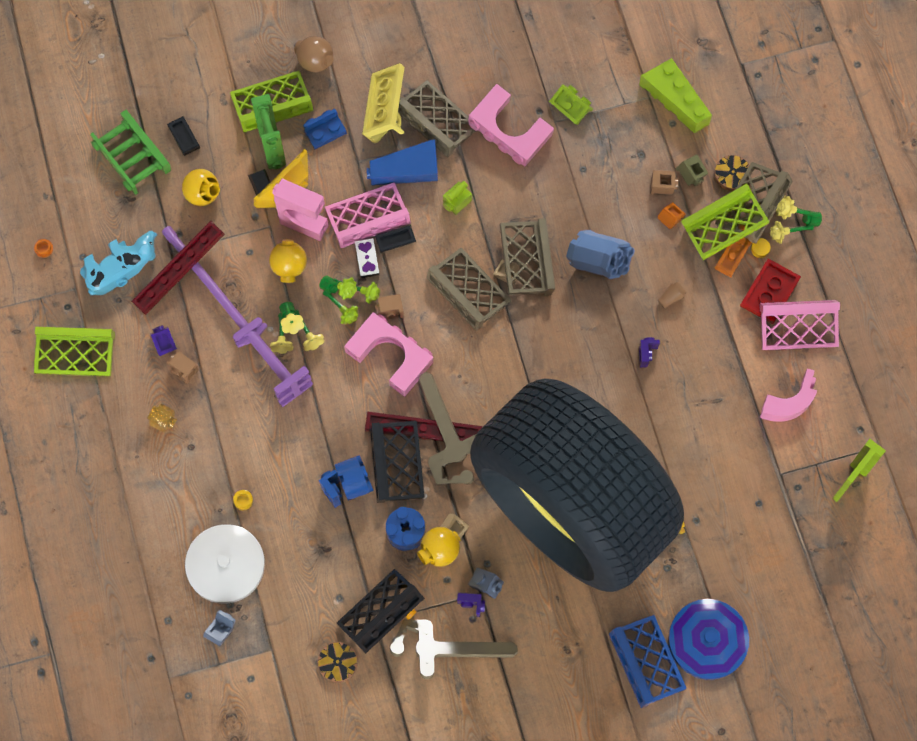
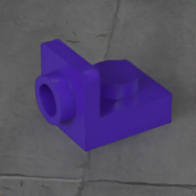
(163, 340)
(645, 354)
(468, 600)

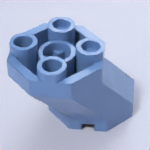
(600, 254)

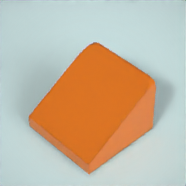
(671, 215)

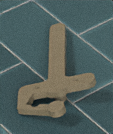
(455, 449)
(428, 649)

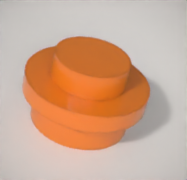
(43, 248)

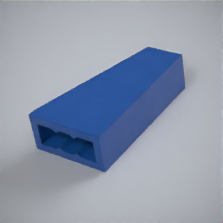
(405, 166)

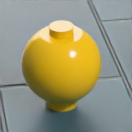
(200, 187)
(287, 260)
(439, 547)

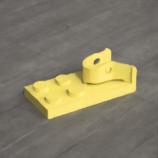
(383, 103)

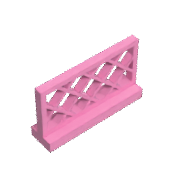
(372, 225)
(797, 308)

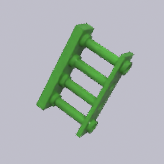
(268, 131)
(138, 136)

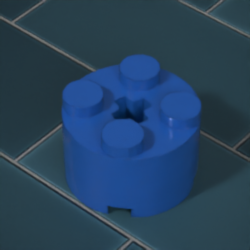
(353, 477)
(405, 518)

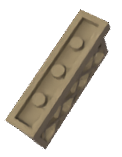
(424, 125)
(768, 204)
(543, 258)
(457, 299)

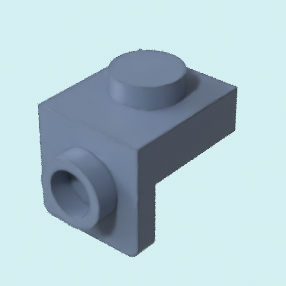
(486, 582)
(220, 628)

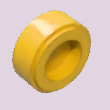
(761, 248)
(243, 500)

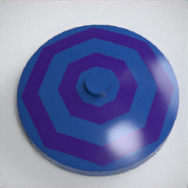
(708, 639)

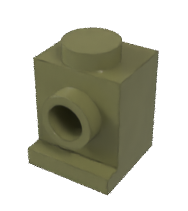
(692, 171)

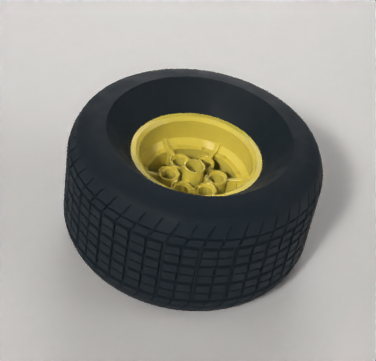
(578, 484)

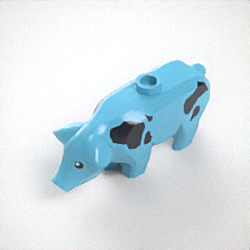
(119, 266)

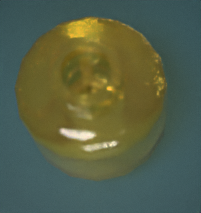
(162, 417)

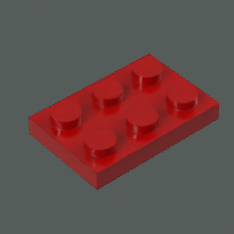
(770, 286)

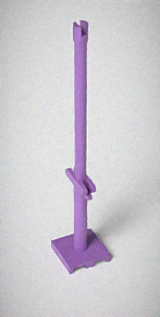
(249, 333)

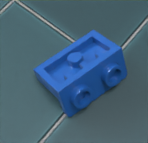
(324, 128)
(328, 485)

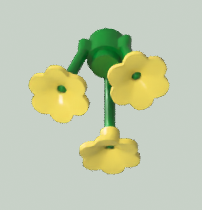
(292, 322)

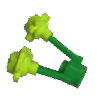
(347, 290)

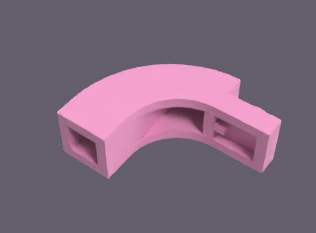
(787, 409)

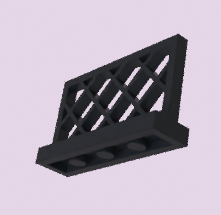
(379, 461)
(386, 617)

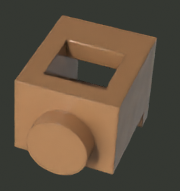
(663, 177)
(390, 306)
(182, 367)

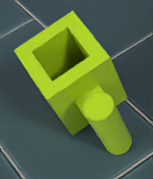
(457, 197)

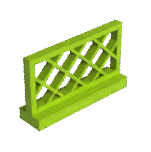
(282, 111)
(721, 208)
(73, 334)
(862, 464)

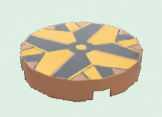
(730, 171)
(337, 662)

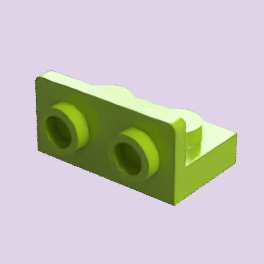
(571, 104)

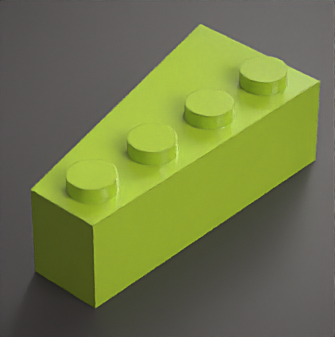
(676, 94)

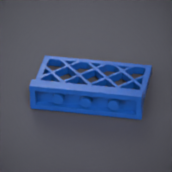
(632, 668)

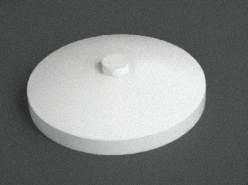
(225, 564)

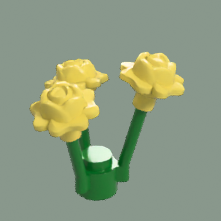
(785, 209)

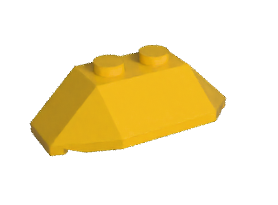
(295, 172)

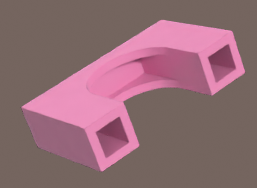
(521, 147)
(300, 209)
(377, 331)

